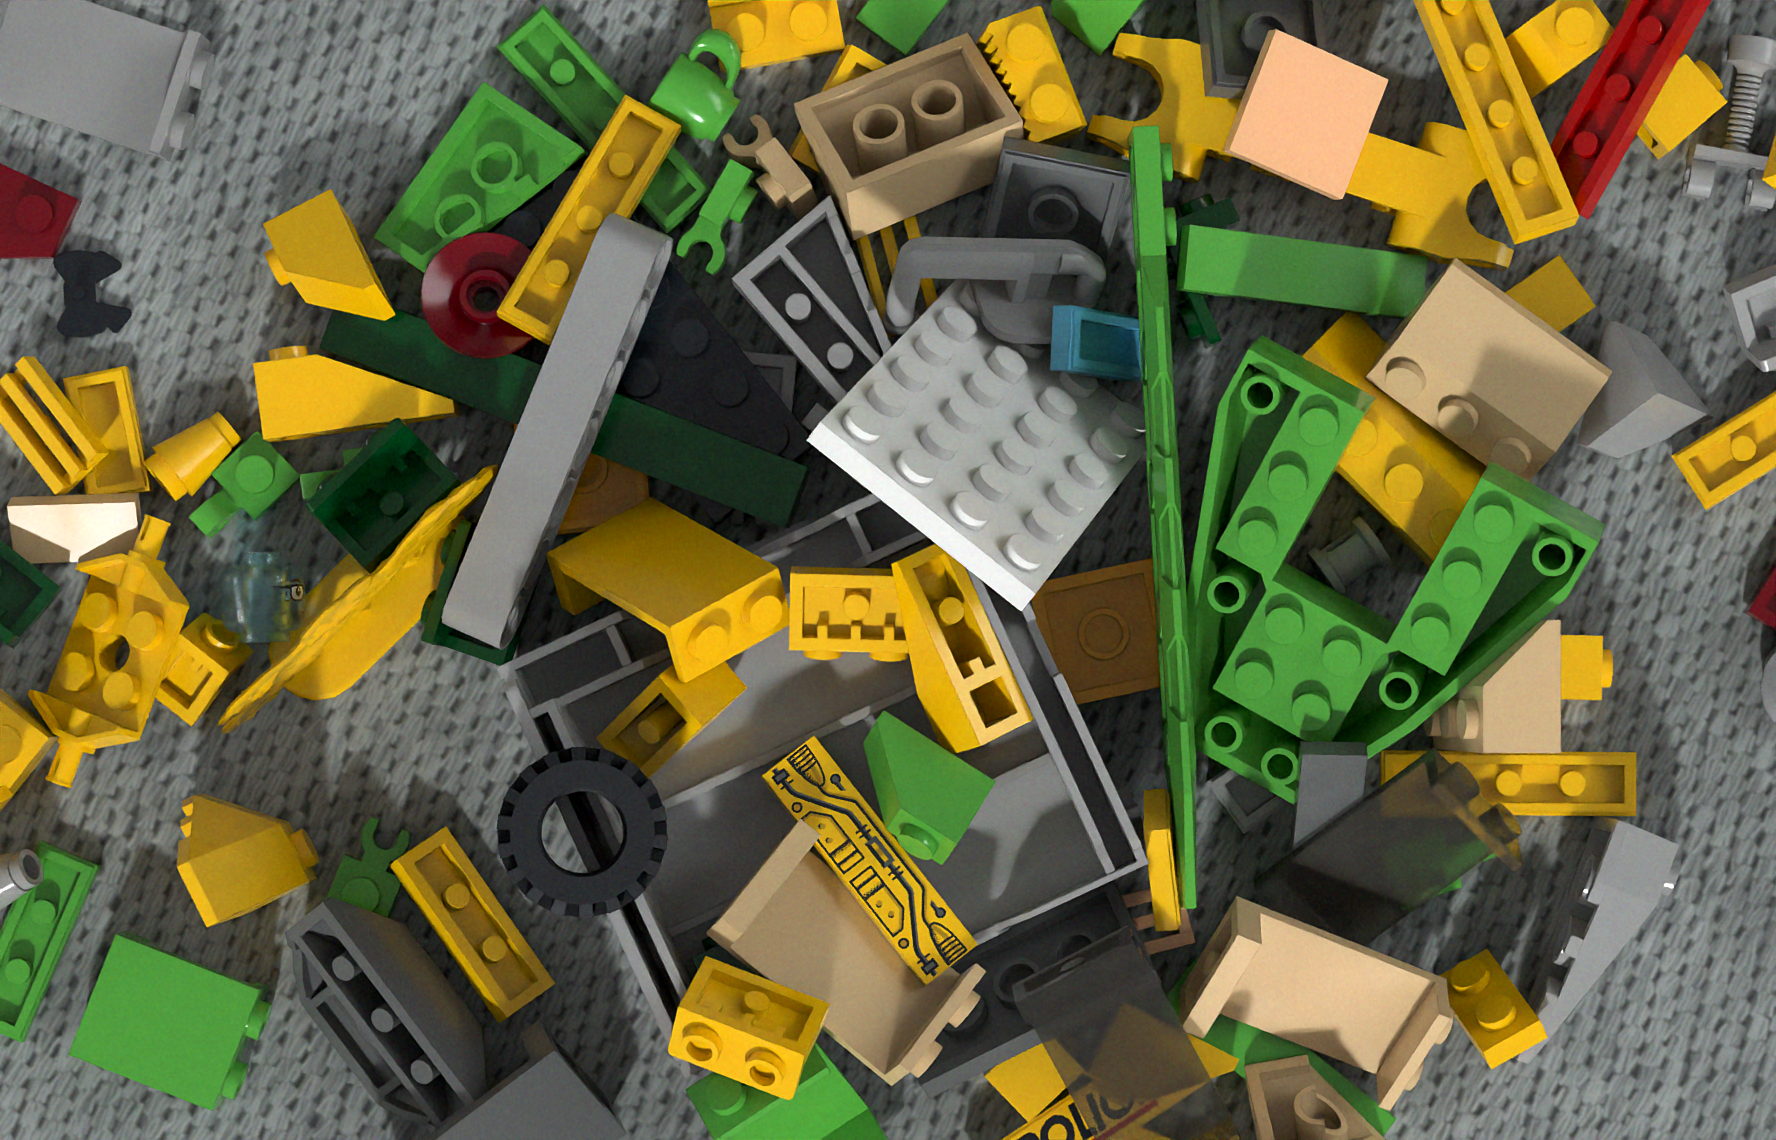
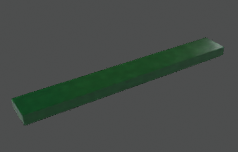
(630, 433)

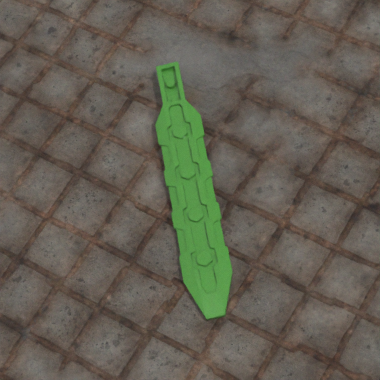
(1152, 231)

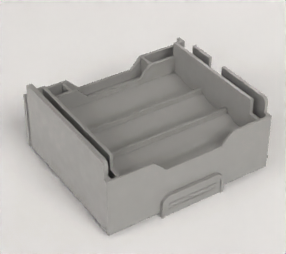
(1034, 843)

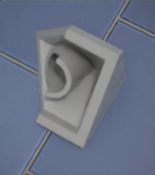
(1640, 400)

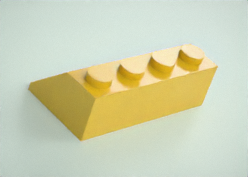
(1396, 459)

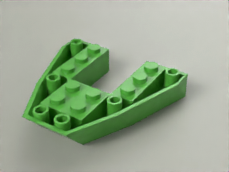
(1301, 662)

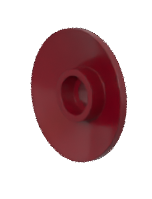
(457, 277)

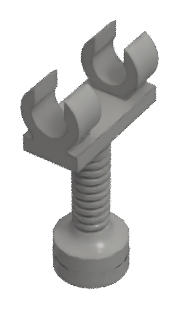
(1752, 59)

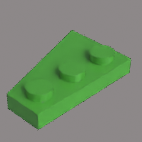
(476, 176)

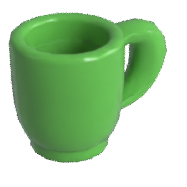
(694, 93)

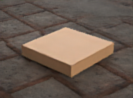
(1305, 114)

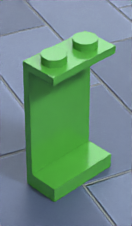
(821, 1109)

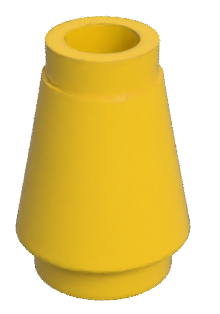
(190, 457)

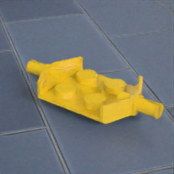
(88, 697)

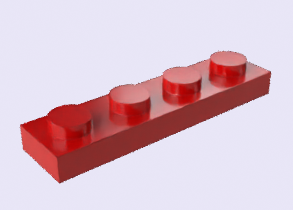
(1621, 94)

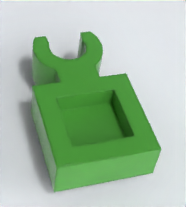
(368, 881)

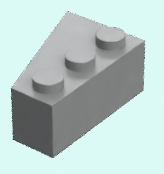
(817, 301)

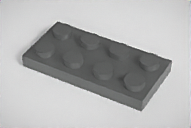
(995, 1026)

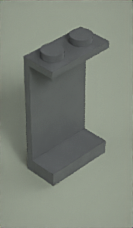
(539, 1101)

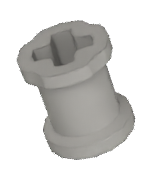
(1349, 556)

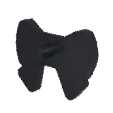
(83, 314)

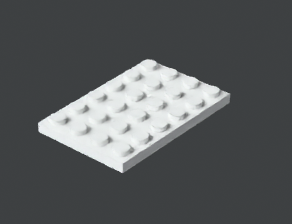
(984, 444)

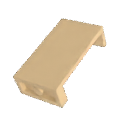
(812, 935)
(1319, 995)

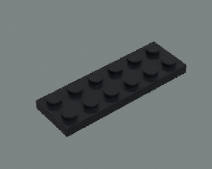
(683, 355)

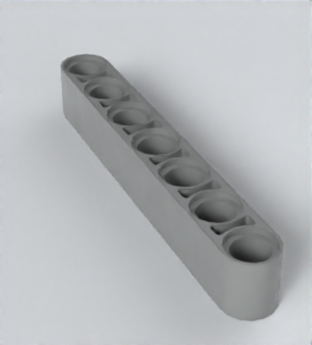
(557, 430)

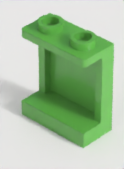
(170, 1022)

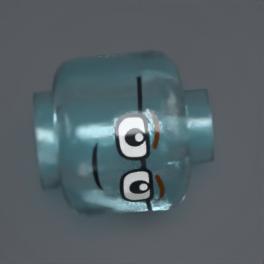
(263, 598)

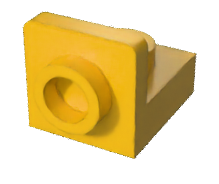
(200, 667)

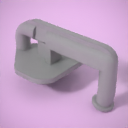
(1010, 279)

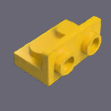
(779, 29)
(845, 612)
(747, 1027)

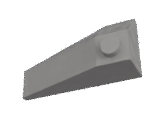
(1606, 903)

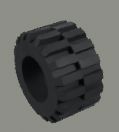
(595, 891)

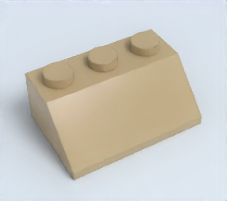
(909, 134)
(1488, 372)
(1510, 703)

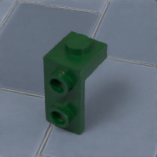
(1194, 311)

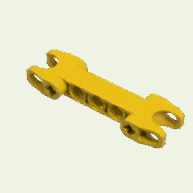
(1417, 185)

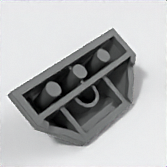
(388, 1012)

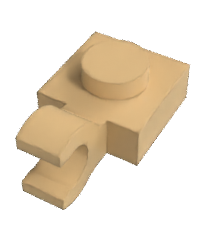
(782, 178)

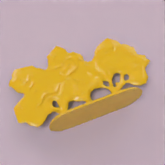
(359, 614)

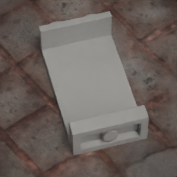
(102, 72)

